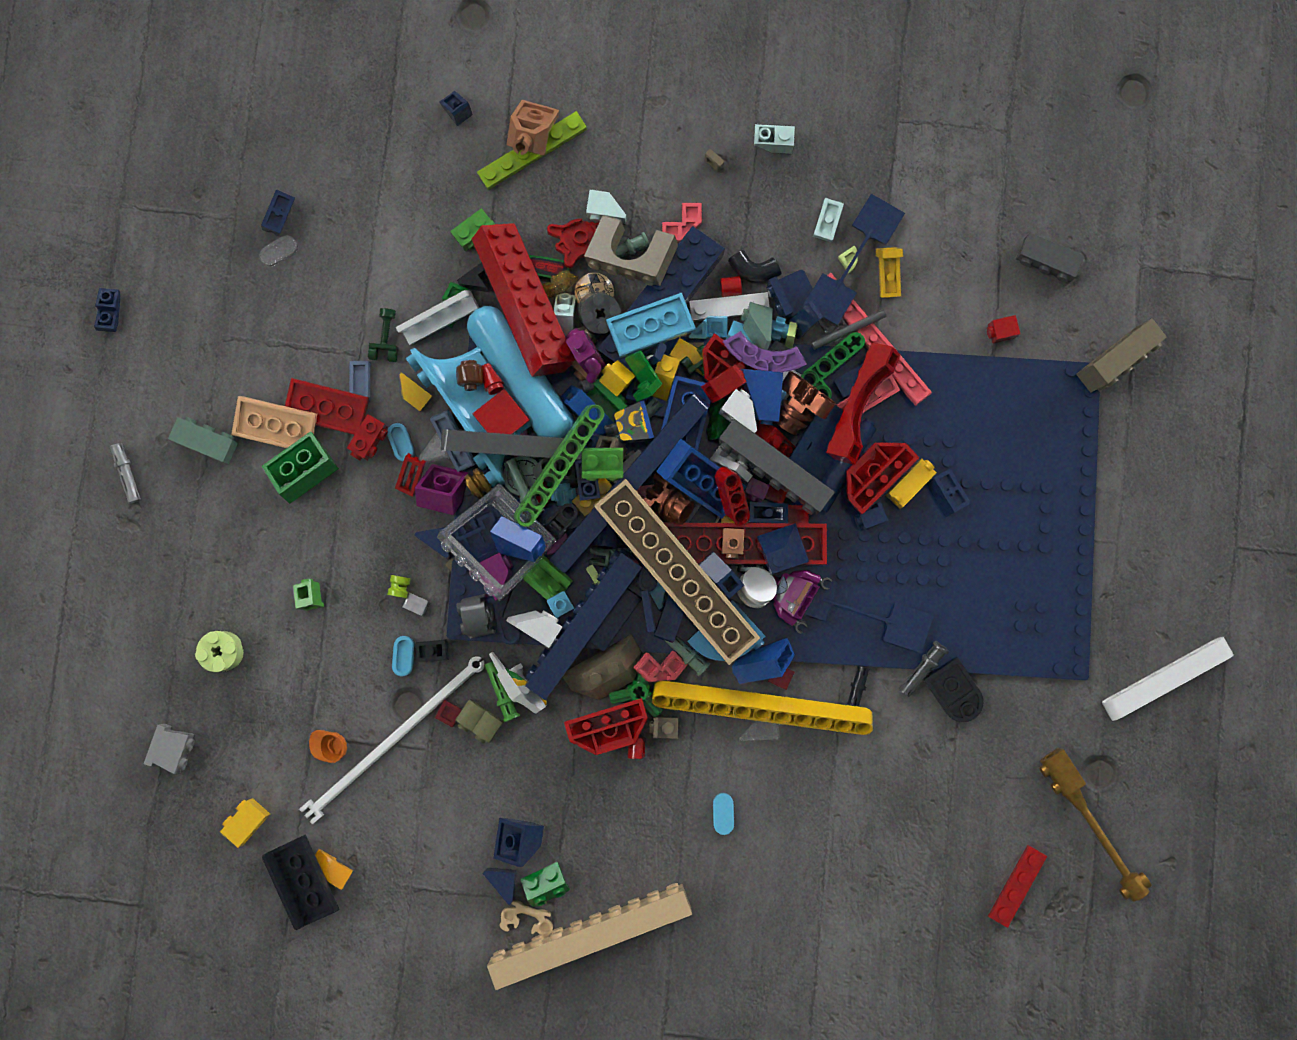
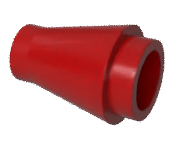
(492, 382)

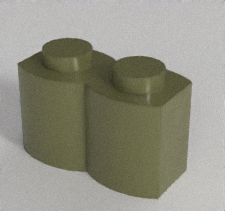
(479, 721)

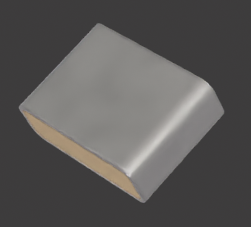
(416, 604)

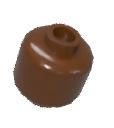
(469, 375)

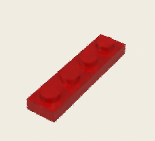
(1017, 886)

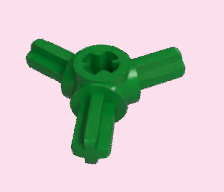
(628, 695)

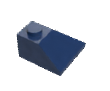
(782, 549)
(517, 841)

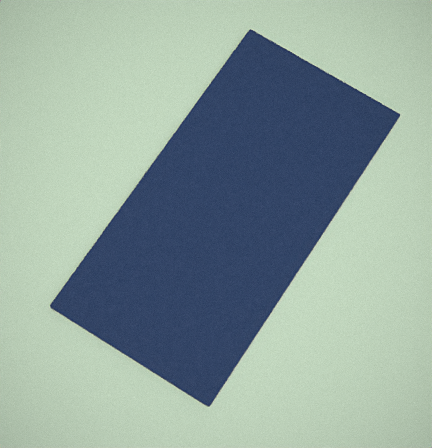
(998, 575)

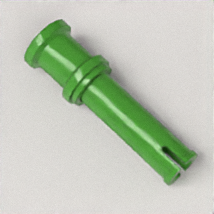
(502, 702)

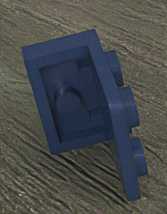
(789, 293)

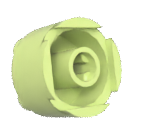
(208, 652)

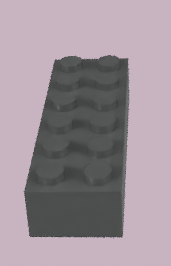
(775, 467)

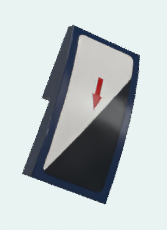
(656, 354)

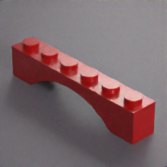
(877, 366)

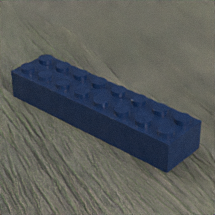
(688, 270)
(582, 625)

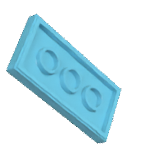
(650, 325)

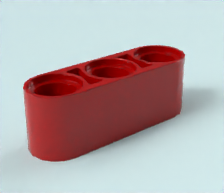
(732, 495)

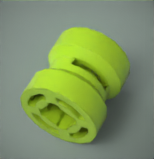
(395, 589)

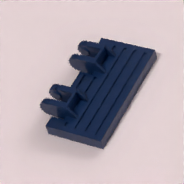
(479, 539)

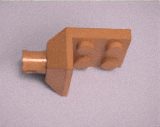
(530, 127)

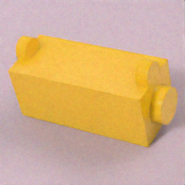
(911, 483)

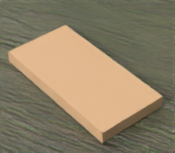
(271, 422)

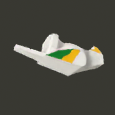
(514, 685)

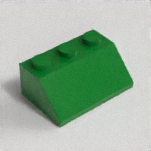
(299, 467)

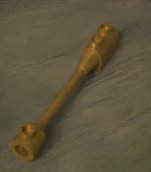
(1068, 783)

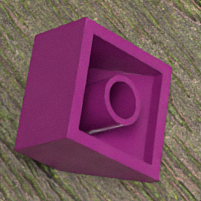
(441, 489)
(500, 568)

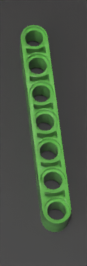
(568, 460)

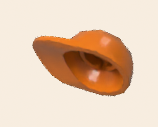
(327, 746)

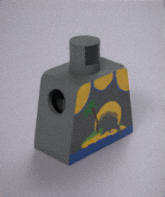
(631, 425)

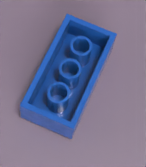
(680, 393)
(693, 475)

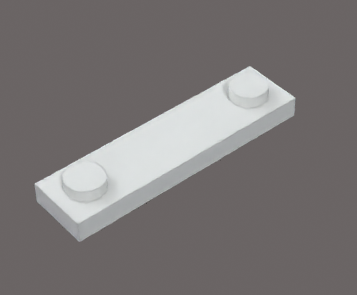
(725, 306)

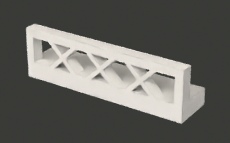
(438, 317)

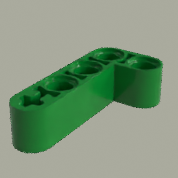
(832, 362)

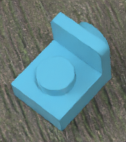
(560, 604)

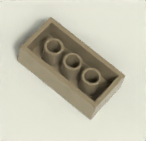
(1122, 356)

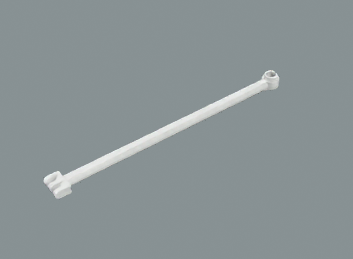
(390, 741)

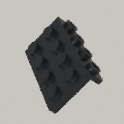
(300, 882)

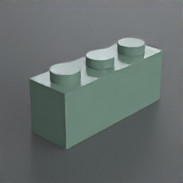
(203, 439)

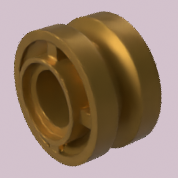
(478, 483)

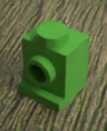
(307, 595)

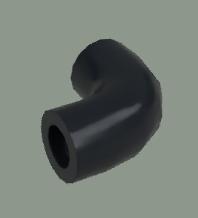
(753, 271)

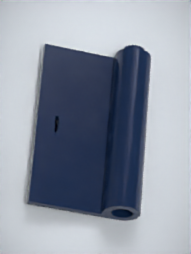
(817, 461)

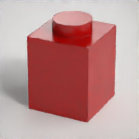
(1003, 329)

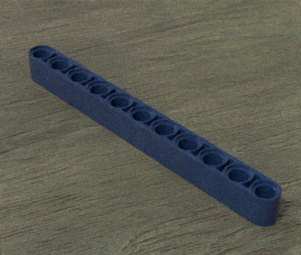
(635, 475)

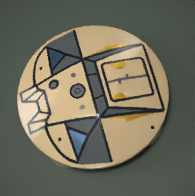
(593, 283)

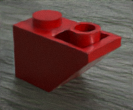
(724, 383)
(775, 438)

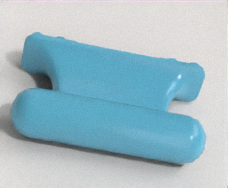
(498, 347)

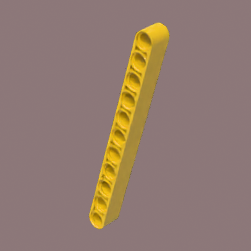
(762, 707)

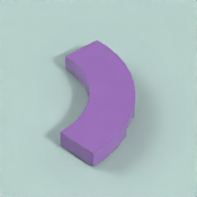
(764, 359)

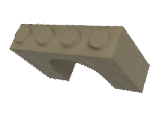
(648, 268)

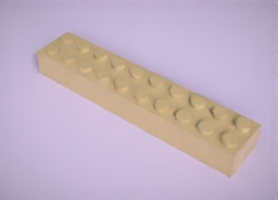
(677, 571)
(589, 936)

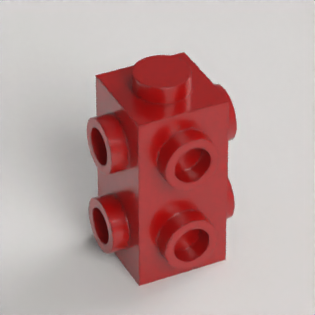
(367, 438)

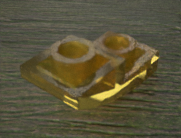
(559, 283)

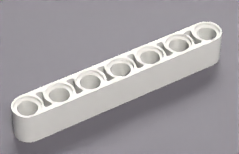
(1167, 678)

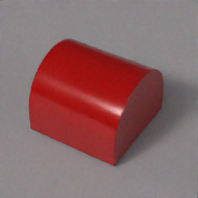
(731, 286)
(637, 750)

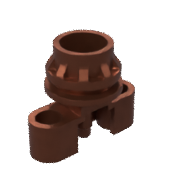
(804, 399)
(670, 501)

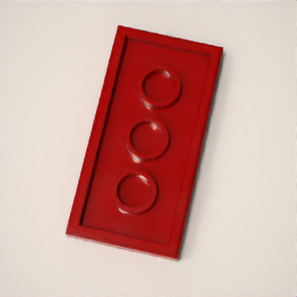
(333, 407)

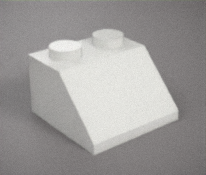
(741, 409)
(537, 625)

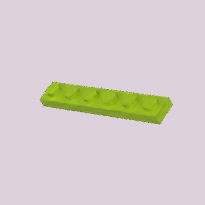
(512, 162)

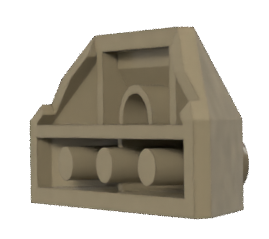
(605, 670)

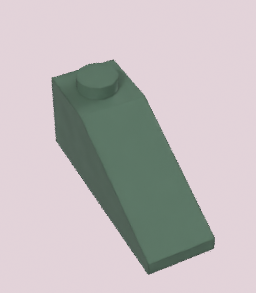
(758, 324)

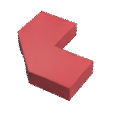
(690, 217)
(667, 670)

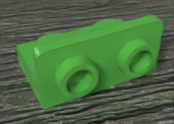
(466, 230)
(602, 463)
(547, 579)

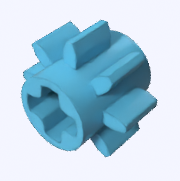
(779, 329)
(563, 494)

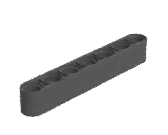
(502, 443)

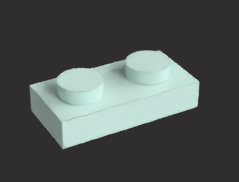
(828, 220)

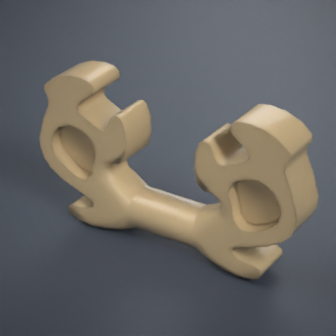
(509, 916)

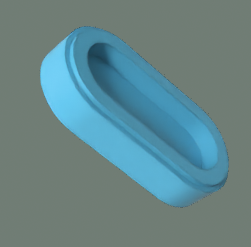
(400, 441)
(403, 656)
(723, 813)

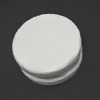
(758, 589)

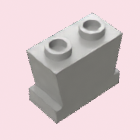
(169, 749)

